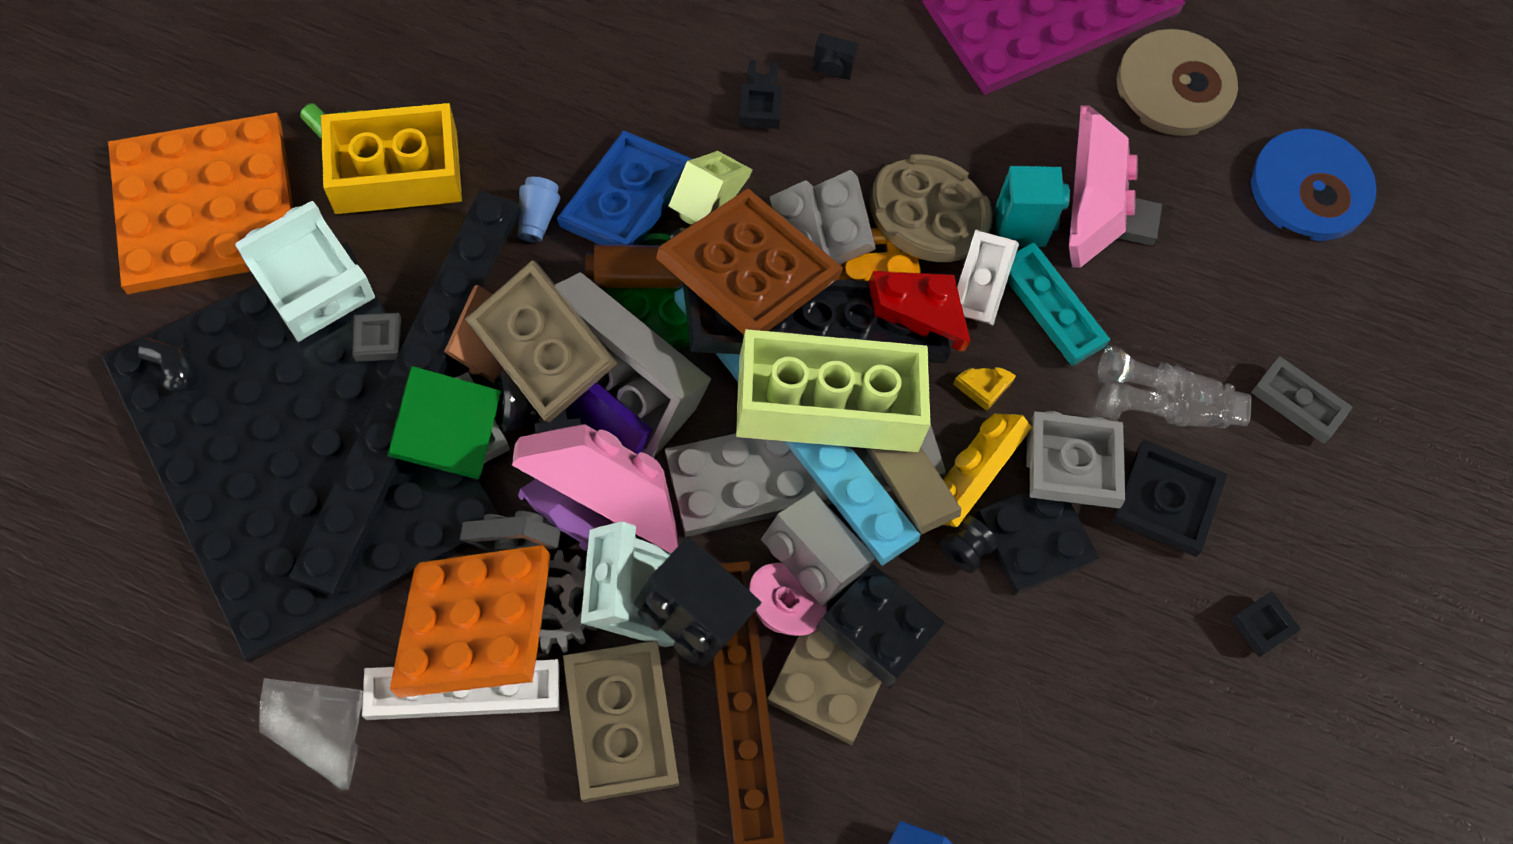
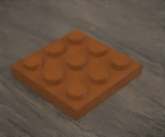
(749, 263)

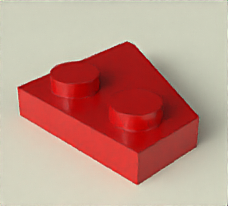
(921, 304)

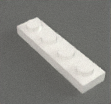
(536, 696)

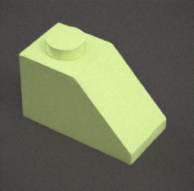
(707, 185)

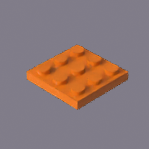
(472, 622)

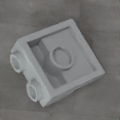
(829, 215)
(1076, 459)

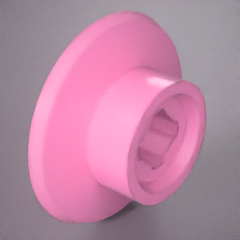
(785, 603)

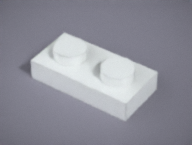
(985, 275)

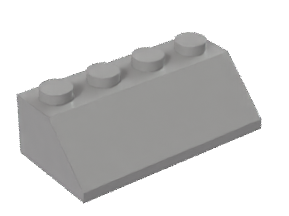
(649, 374)

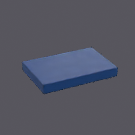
(624, 192)

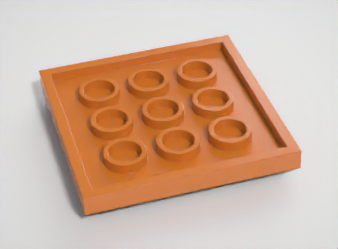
(193, 196)

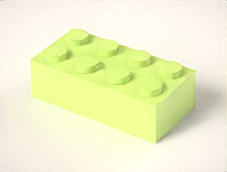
(833, 391)

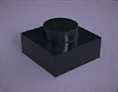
(835, 56)
(1265, 624)

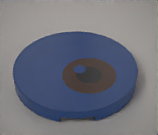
(1313, 184)

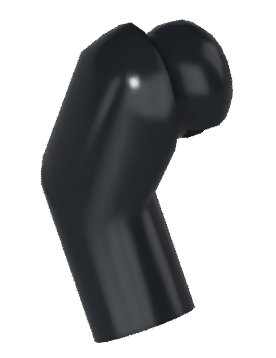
(173, 361)

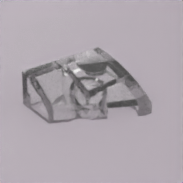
(313, 725)

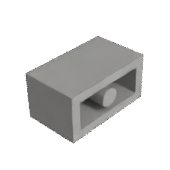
(817, 548)

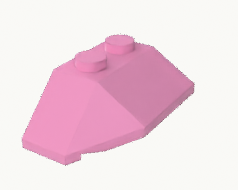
(1100, 187)
(603, 477)

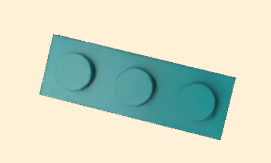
(1055, 305)

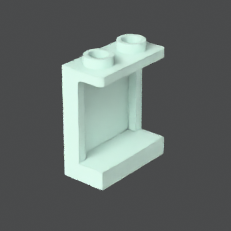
(304, 270)
(615, 576)

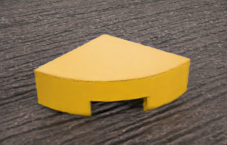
(984, 384)

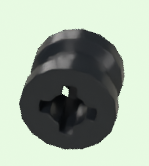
(968, 544)

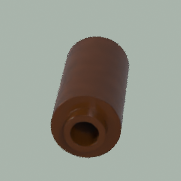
(629, 268)

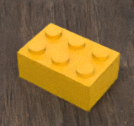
(390, 158)

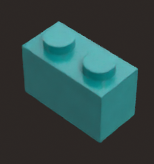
(1031, 204)

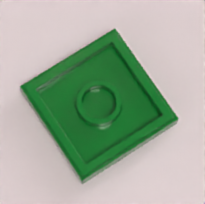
(444, 423)

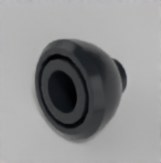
(513, 407)

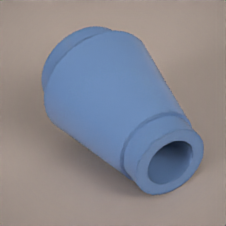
(537, 205)

